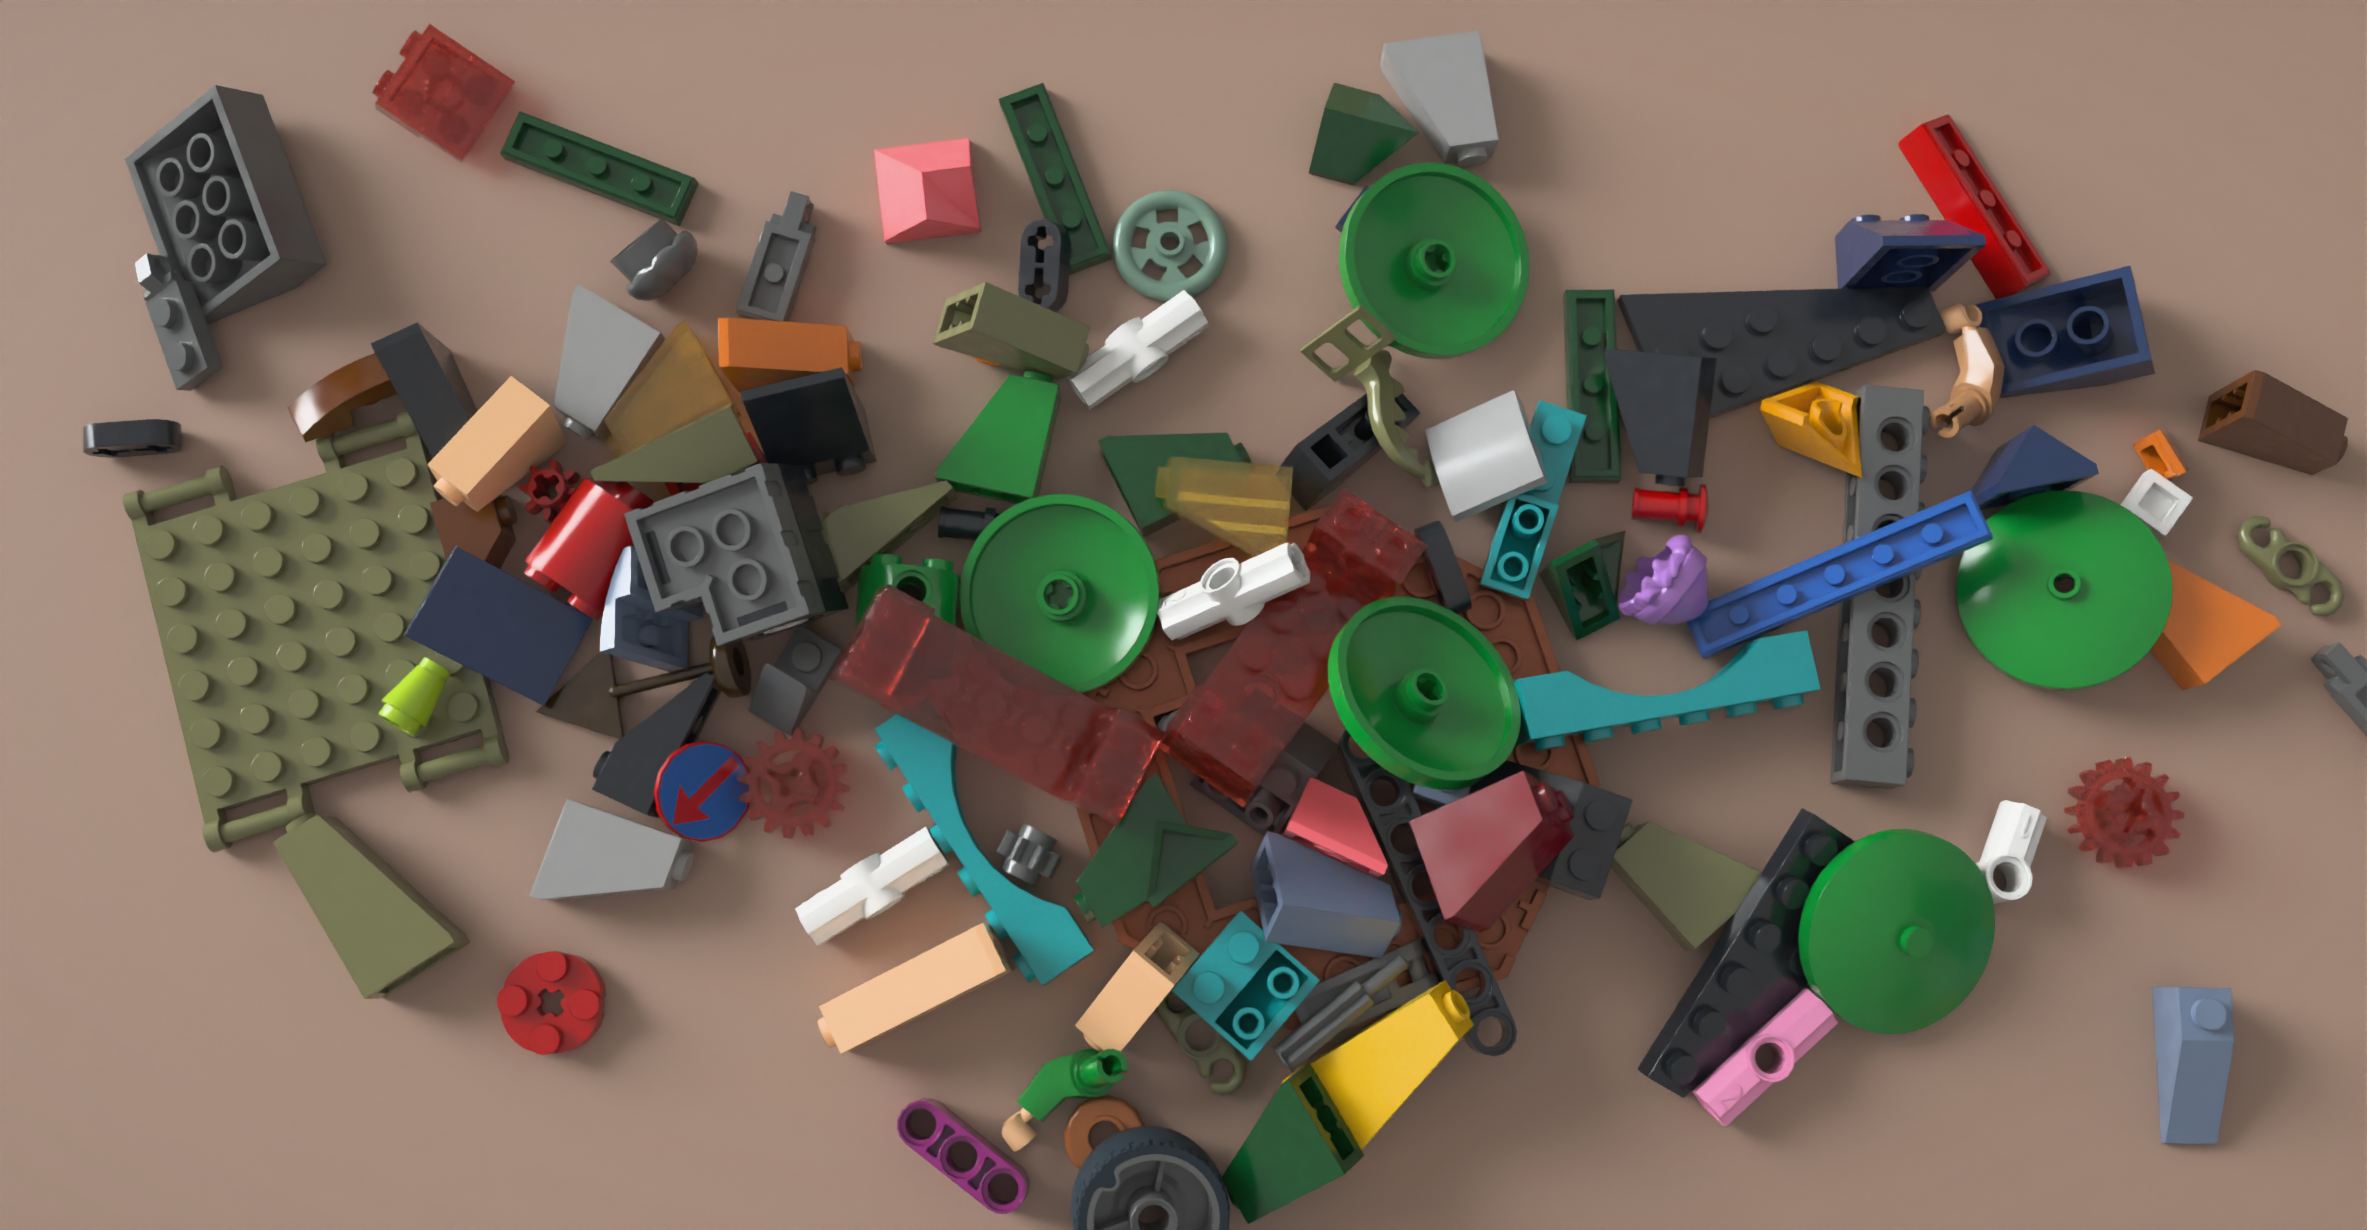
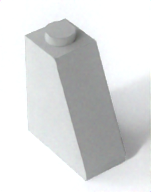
(1446, 93)
(599, 361)
(608, 856)

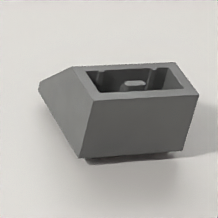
(1282, 786)

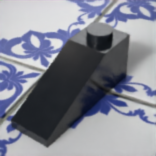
(1337, 451)
(633, 764)

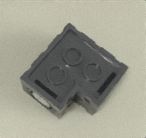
(742, 551)

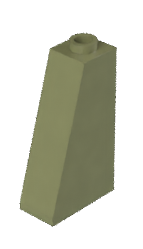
(365, 907)

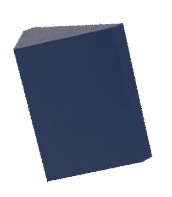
(2030, 466)

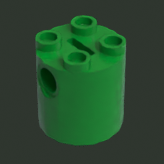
(931, 583)

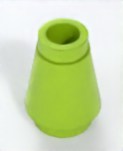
(415, 697)

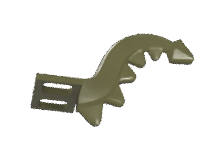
(1381, 388)

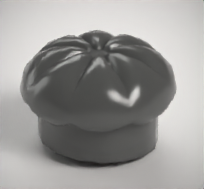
(656, 261)

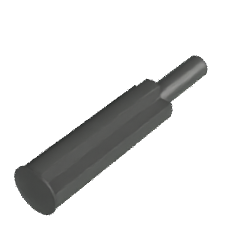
(1335, 1016)

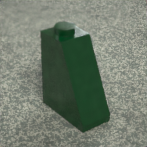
(1135, 463)
(1120, 869)
(1291, 1148)

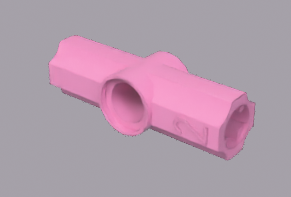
(1789, 1034)

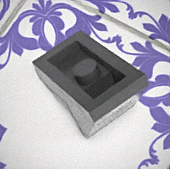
(795, 680)

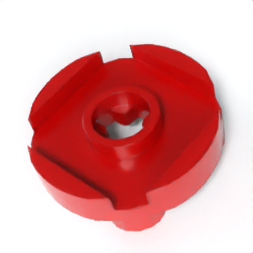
(522, 1002)

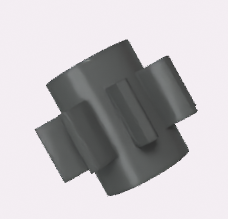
(1029, 854)

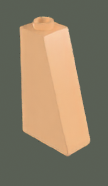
(914, 988)

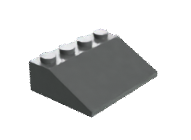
(226, 203)

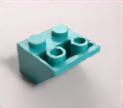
(1245, 985)

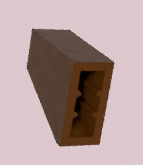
(2274, 424)

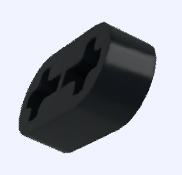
(1045, 266)
(132, 438)
(1443, 568)

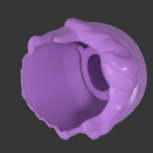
(1667, 586)

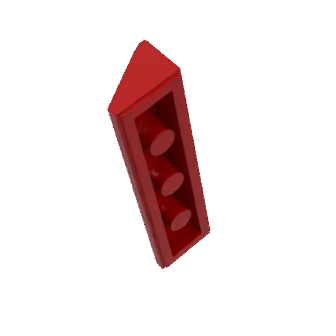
(1972, 200)

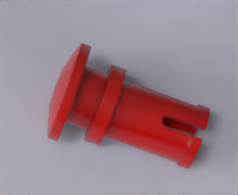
(1672, 506)

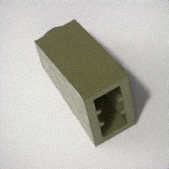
(1012, 332)
(1681, 881)

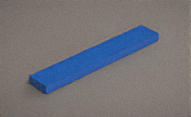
(1840, 574)

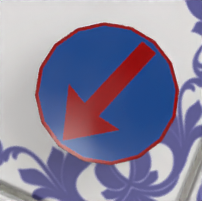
(700, 791)

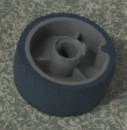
(1144, 1170)

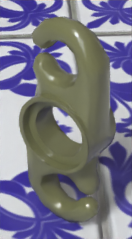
(2312, 571)
(1220, 1050)

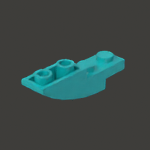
(1529, 517)

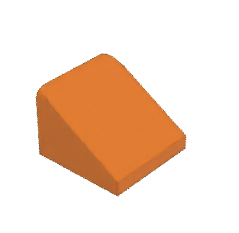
(2161, 455)

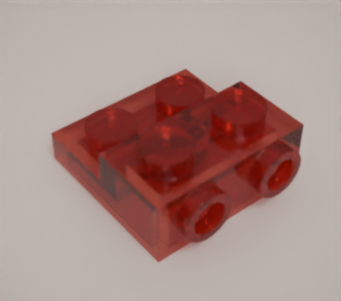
(442, 92)

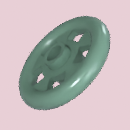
(1191, 211)

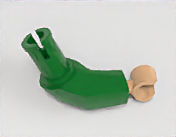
(1067, 1077)

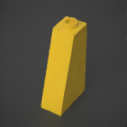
(1390, 1058)

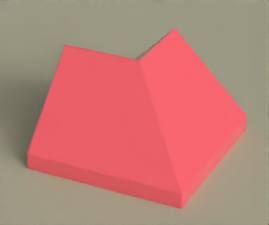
(927, 190)
(1336, 827)

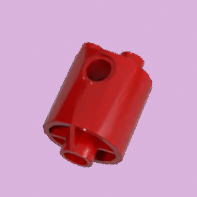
(586, 542)

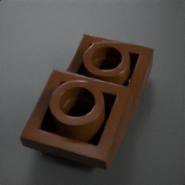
(327, 403)

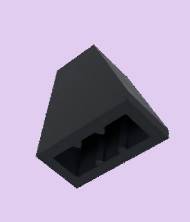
(426, 383)
(1664, 410)

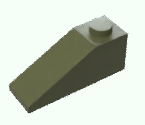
(689, 454)
(879, 526)

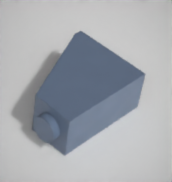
(1320, 901)

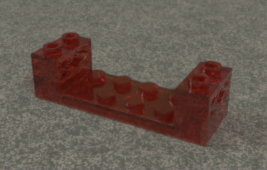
(1279, 663)
(996, 706)

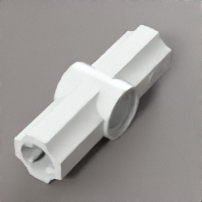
(1138, 349)
(1233, 591)
(871, 886)

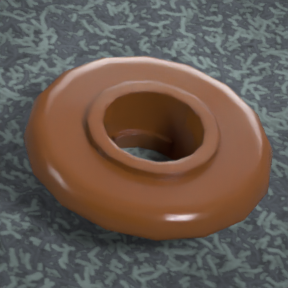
(1091, 1113)

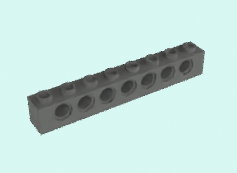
(1855, 705)

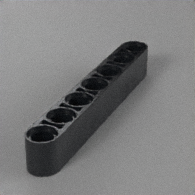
(1424, 914)

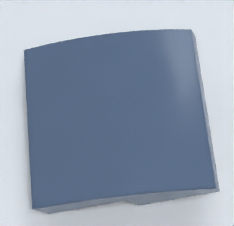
(634, 628)

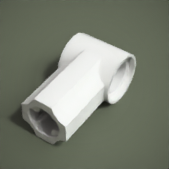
(2012, 849)

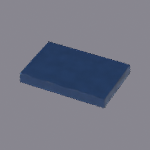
(498, 626)

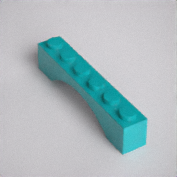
(1760, 672)
(1041, 930)

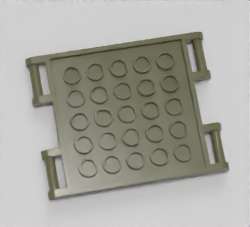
(292, 628)

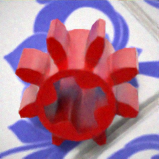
(538, 489)

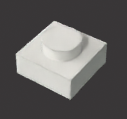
(2156, 502)

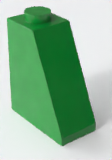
(1007, 443)

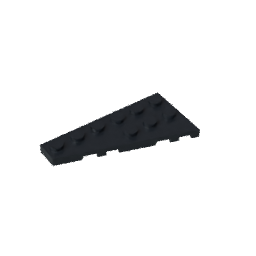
(1780, 336)
(1750, 967)

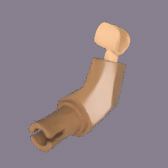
(1980, 374)

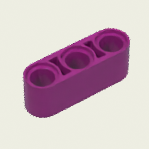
(937, 1151)

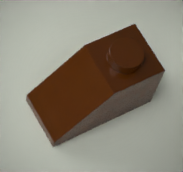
(481, 533)

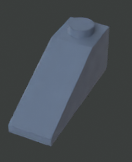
(2192, 1060)

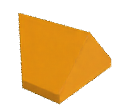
(1817, 424)

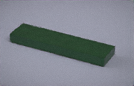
(599, 168)
(1054, 174)
(1589, 390)

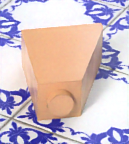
(497, 446)
(1136, 989)

